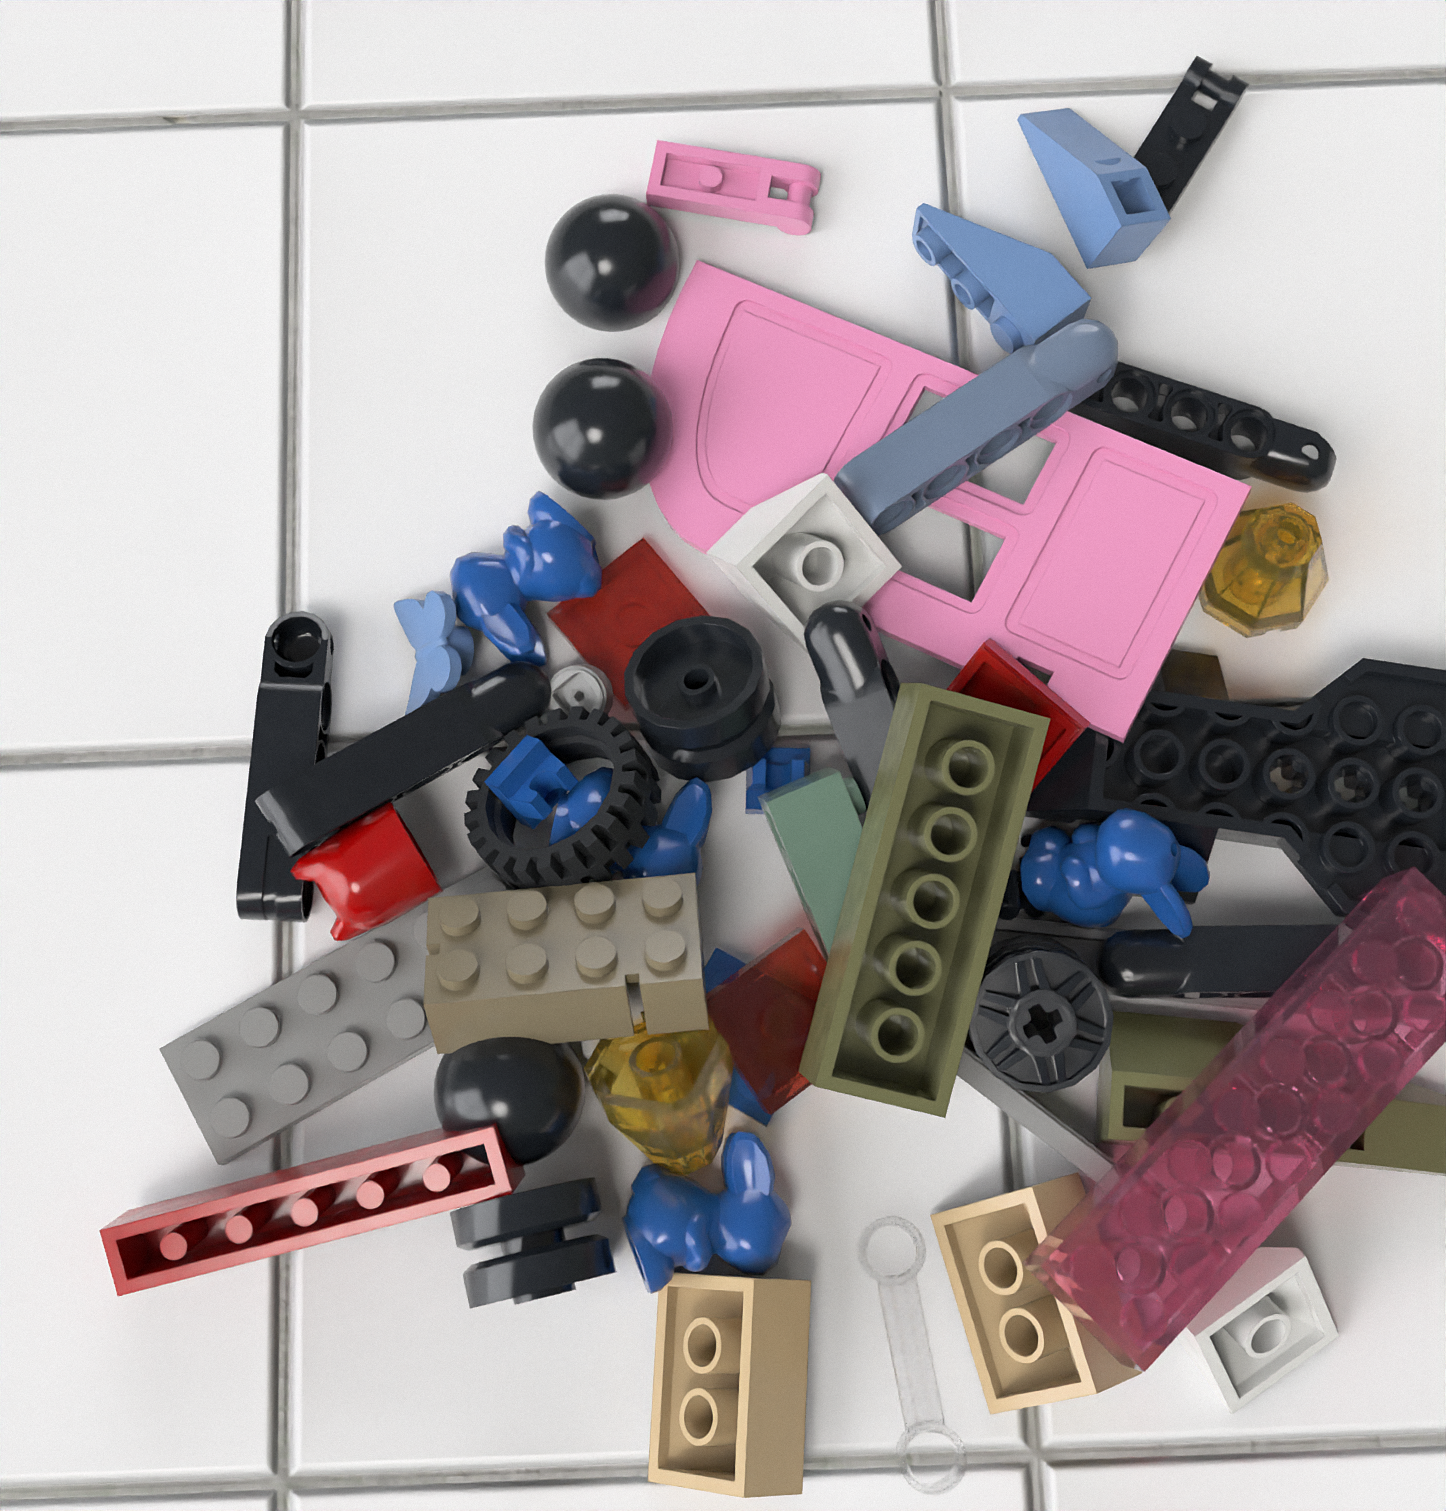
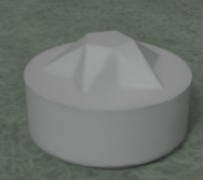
(581, 686)

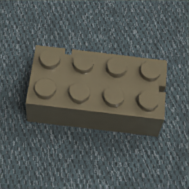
(561, 960)

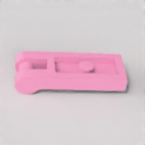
(732, 186)

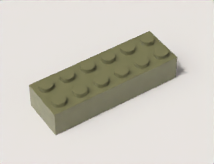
(923, 898)

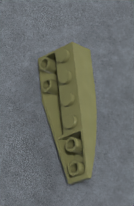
(1161, 1055)

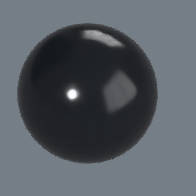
(612, 263)
(602, 428)
(513, 1082)

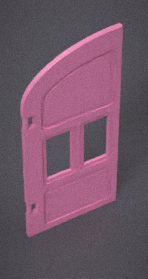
(1088, 566)

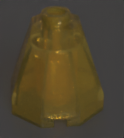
(1267, 571)
(666, 1092)

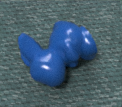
(543, 562)
(672, 844)
(1103, 865)
(683, 1224)

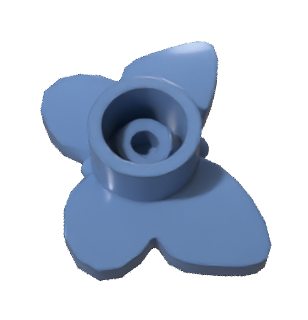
(441, 647)

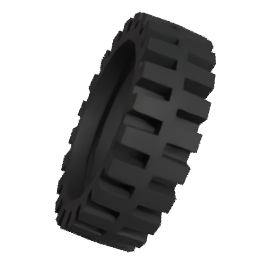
(603, 837)

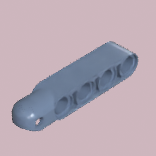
(978, 424)

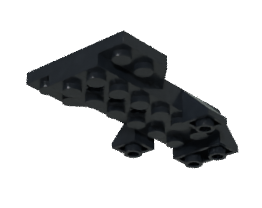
(1209, 764)

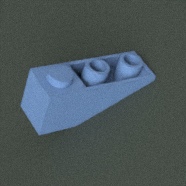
(1097, 187)
(1009, 282)

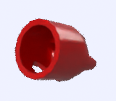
(369, 872)

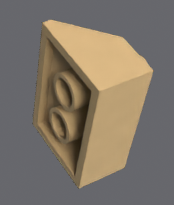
(1017, 1331)
(730, 1385)

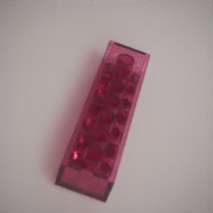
(1255, 1127)

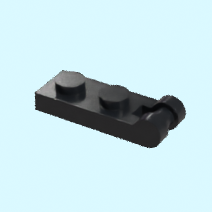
(1188, 130)

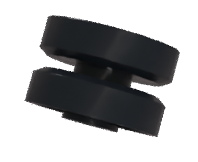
(703, 698)
(533, 1243)

